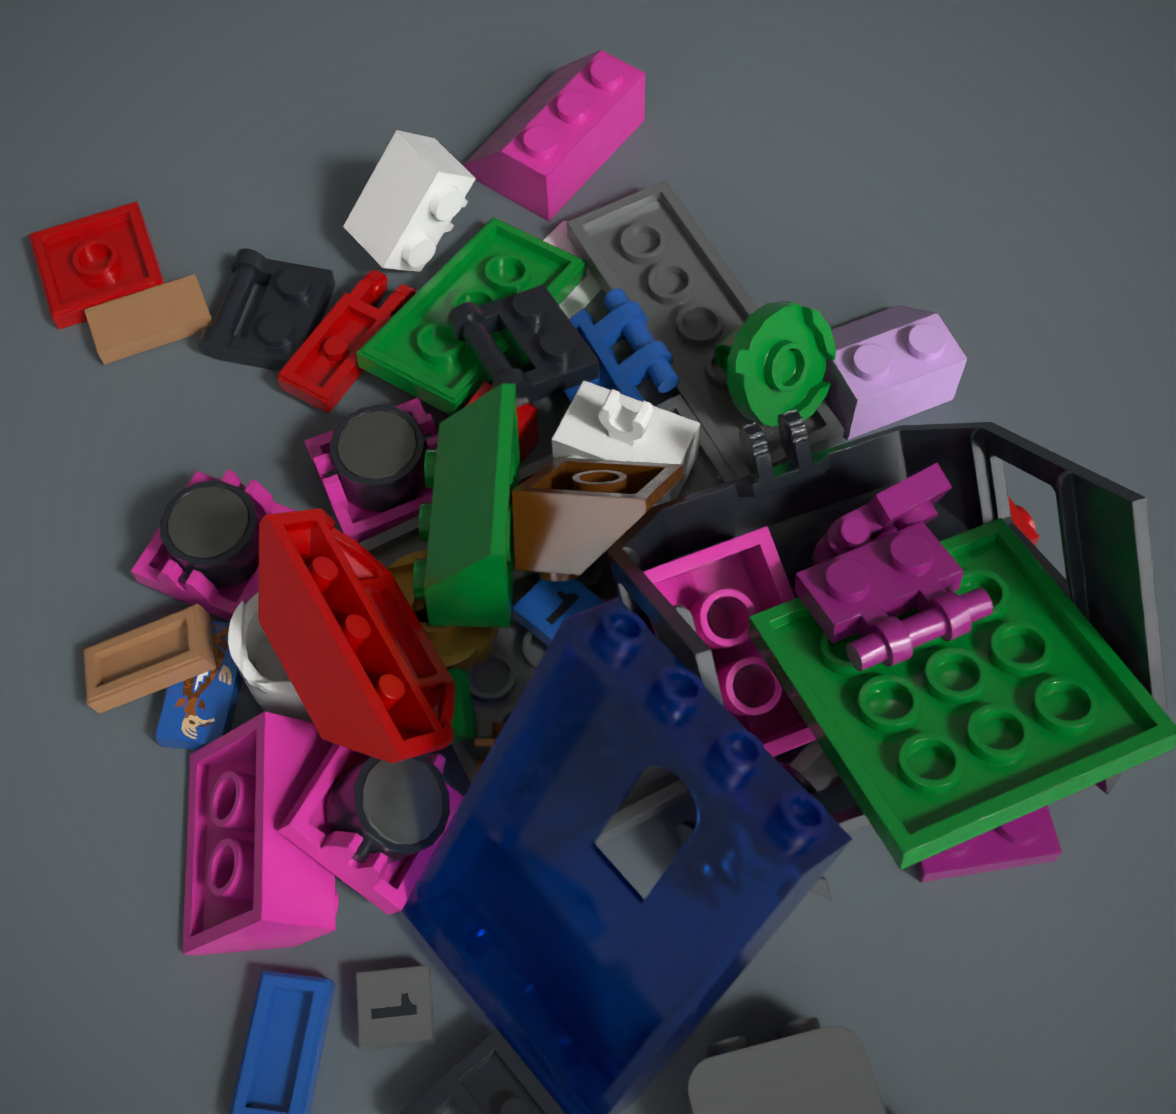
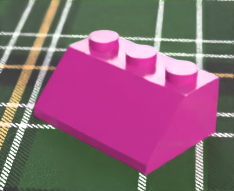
(562, 133)
(721, 592)
(243, 876)

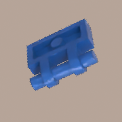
(626, 322)

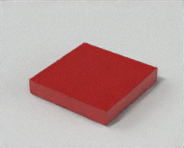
(95, 261)

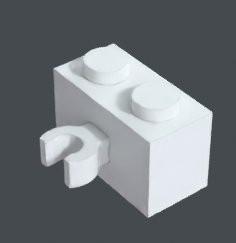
(409, 202)
(620, 428)

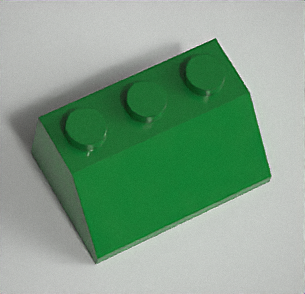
(471, 515)

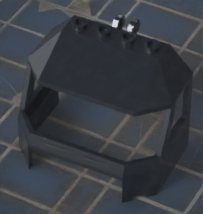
(1099, 522)

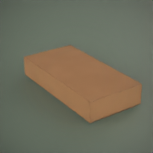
(148, 319)
(148, 658)

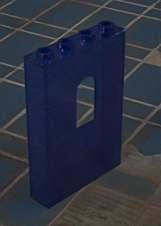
(548, 929)

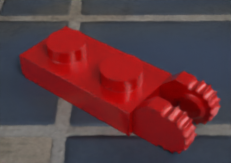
(328, 358)

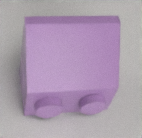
(891, 368)

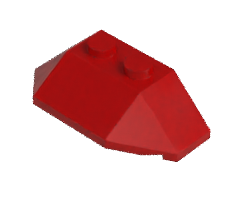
(350, 640)

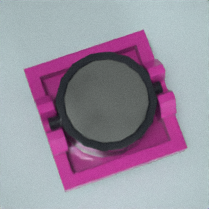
(375, 467)
(209, 544)
(373, 821)

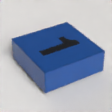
(550, 603)

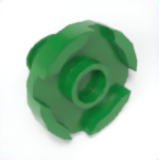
(777, 361)

